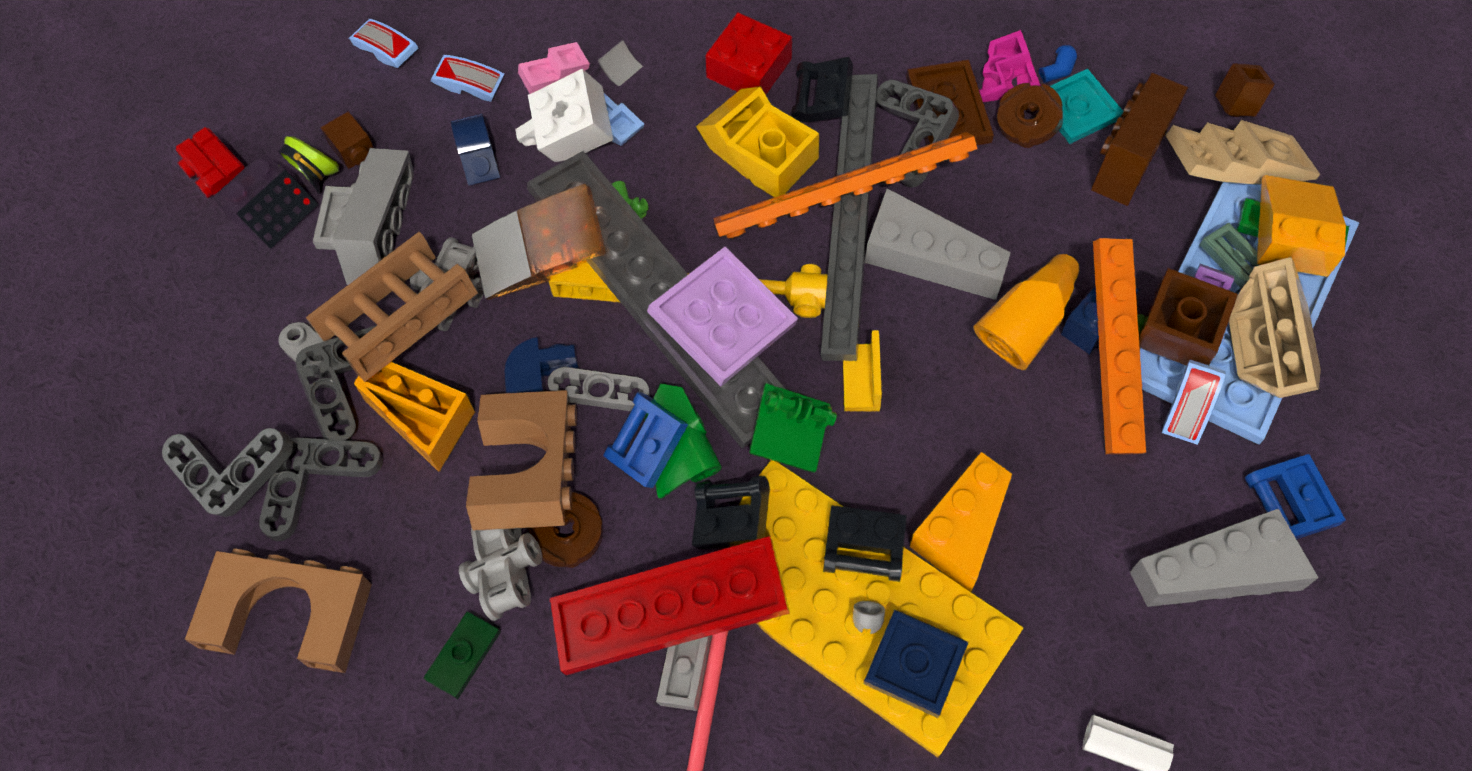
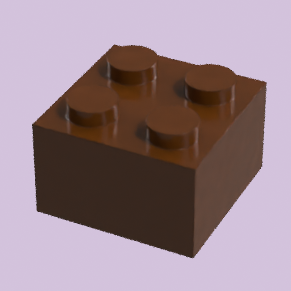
(1186, 319)

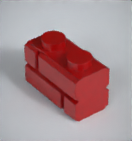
(208, 161)

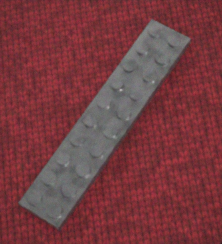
(641, 271)

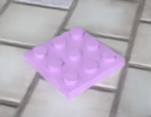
(722, 315)

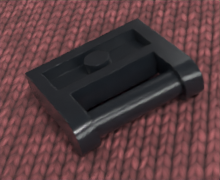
(831, 92)
(733, 524)
(865, 532)

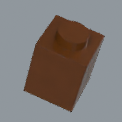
(1244, 90)
(347, 139)

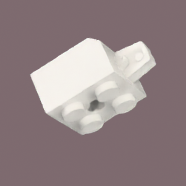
(567, 117)

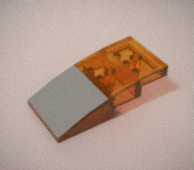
(538, 242)

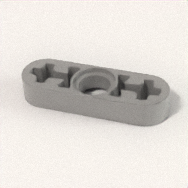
(625, 383)

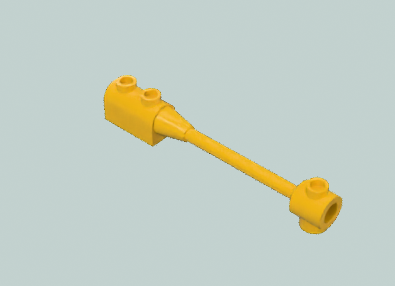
(802, 289)

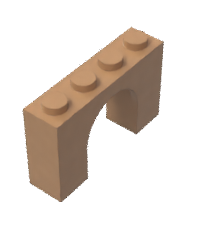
(537, 494)
(241, 579)

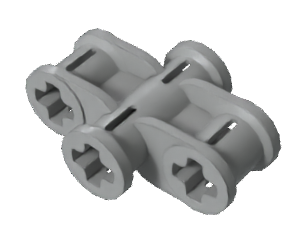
(450, 255)
(500, 569)

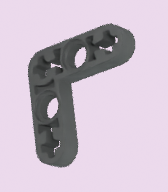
(927, 120)
(330, 366)
(310, 463)
(221, 480)

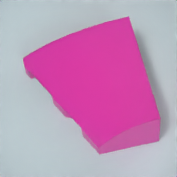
(1007, 60)

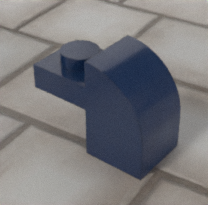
(475, 149)
(530, 364)

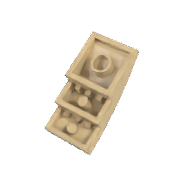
(1241, 153)

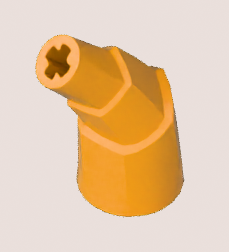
(1029, 312)

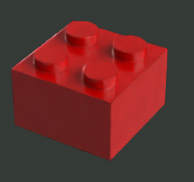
(748, 55)

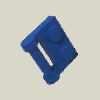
(653, 443)
(1304, 492)

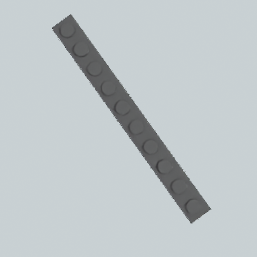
(849, 227)

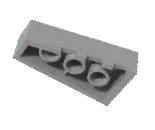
(373, 211)
(934, 249)
(1235, 561)

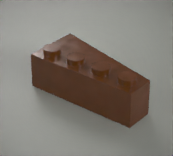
(1137, 137)

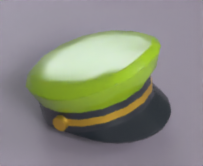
(308, 160)

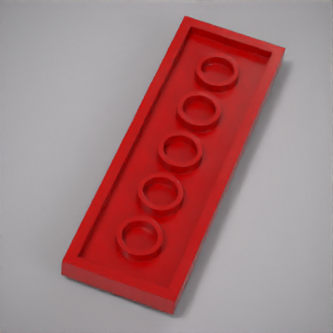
(668, 606)

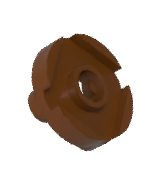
(1031, 131)
(581, 544)

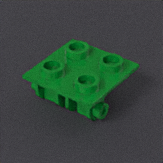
(790, 428)

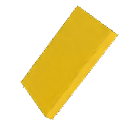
(863, 378)

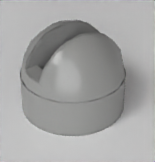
(868, 616)

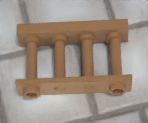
(405, 325)

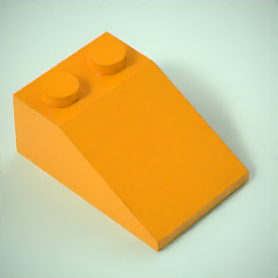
(1300, 223)

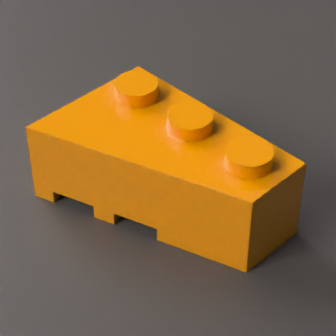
(419, 409)
(963, 521)

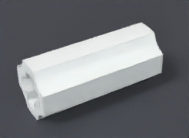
(1127, 746)

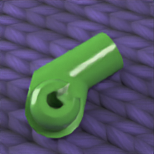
(639, 207)

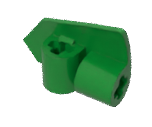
(693, 455)

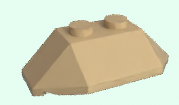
(1275, 332)

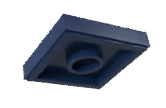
(916, 663)

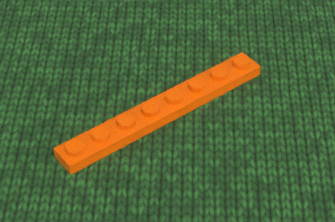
(855, 181)

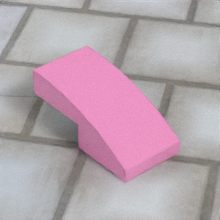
(560, 63)

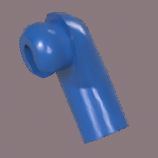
(1063, 65)

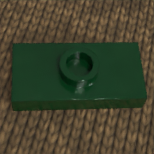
(462, 655)

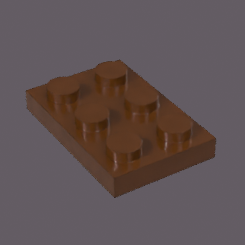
(959, 84)

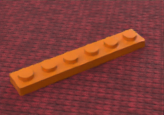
(1119, 346)

